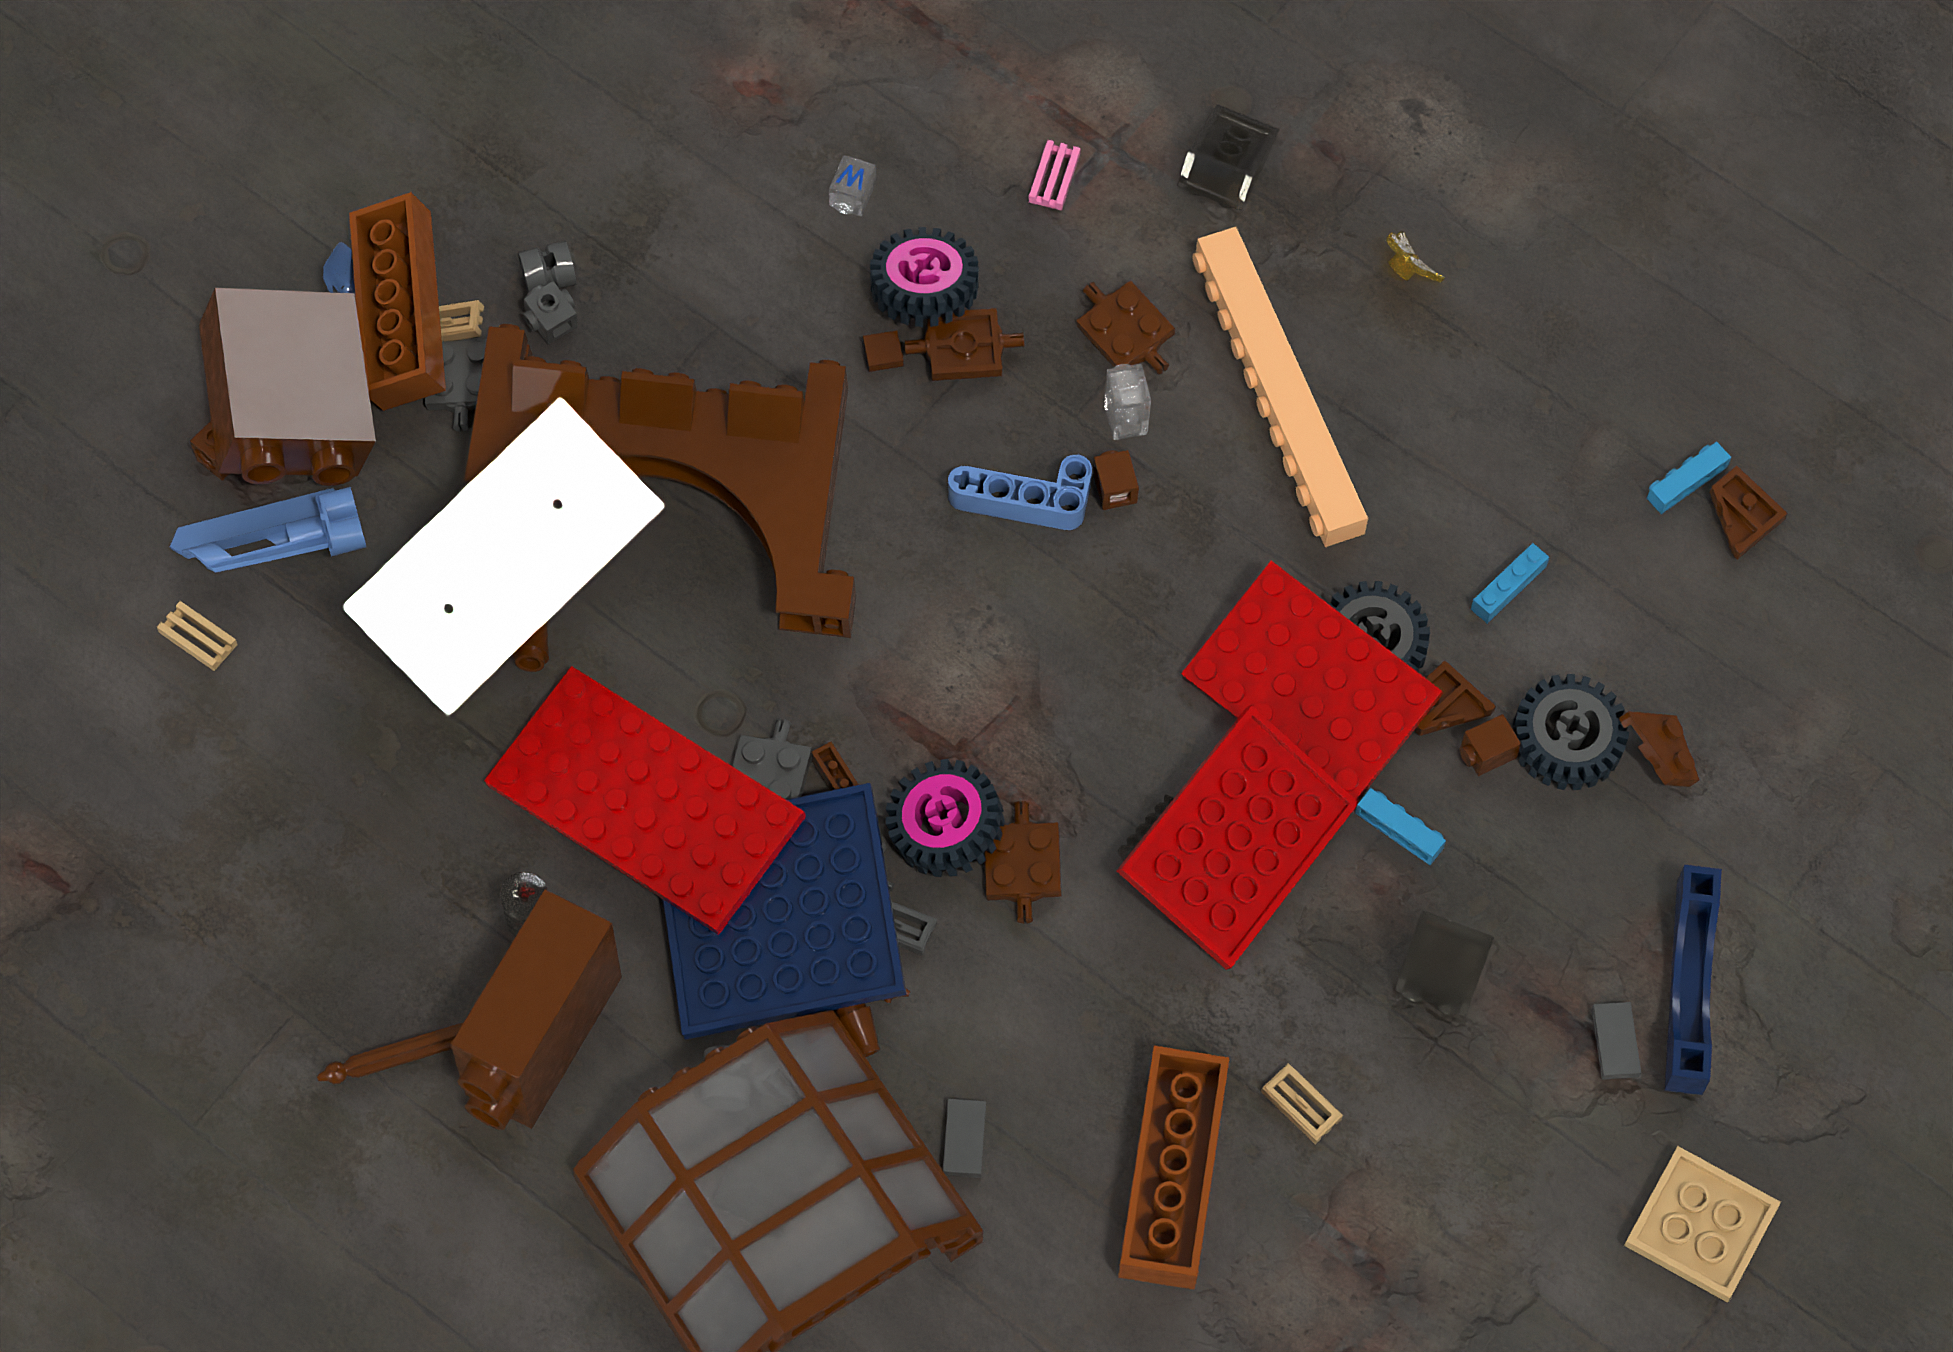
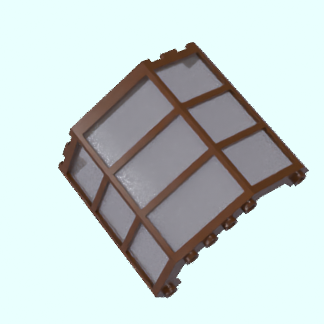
(770, 1188)

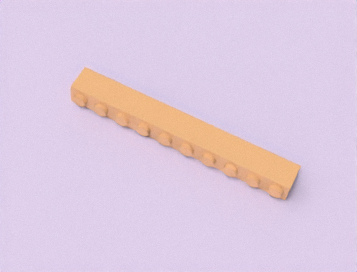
(1280, 387)

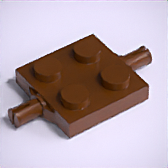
(1126, 326)
(966, 346)
(1024, 863)

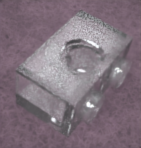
(1127, 401)

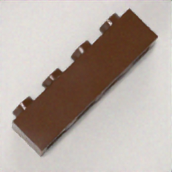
(833, 767)

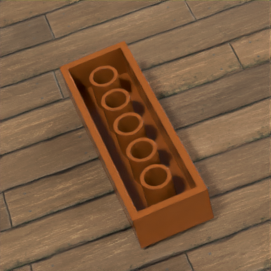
(397, 300)
(1174, 1168)

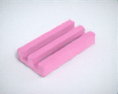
(1061, 152)

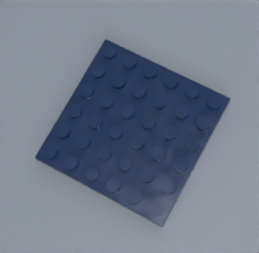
(805, 936)

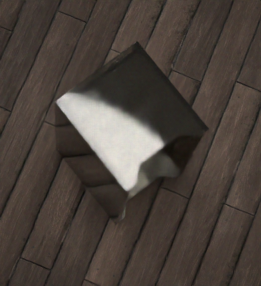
(500, 556)

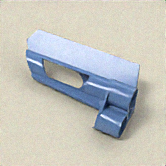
(293, 525)

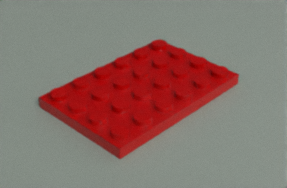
(1313, 679)
(1238, 837)

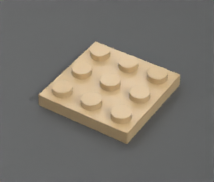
(1702, 1224)

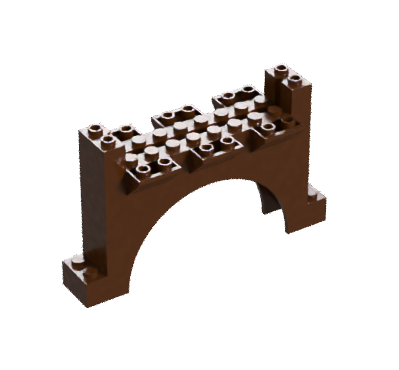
(749, 448)

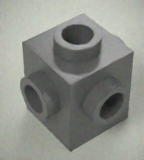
(550, 311)

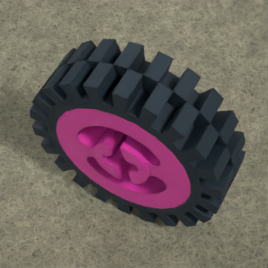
(940, 265)
(935, 796)

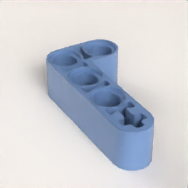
(1020, 489)

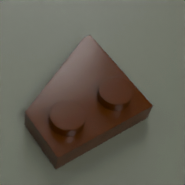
(1744, 511)
(1457, 705)
(1664, 746)

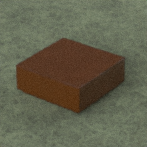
(883, 351)

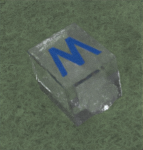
(852, 186)

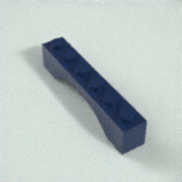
(1689, 1009)

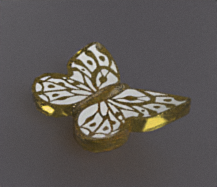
(1405, 261)

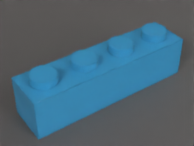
(1688, 477)
(1509, 583)
(1400, 826)

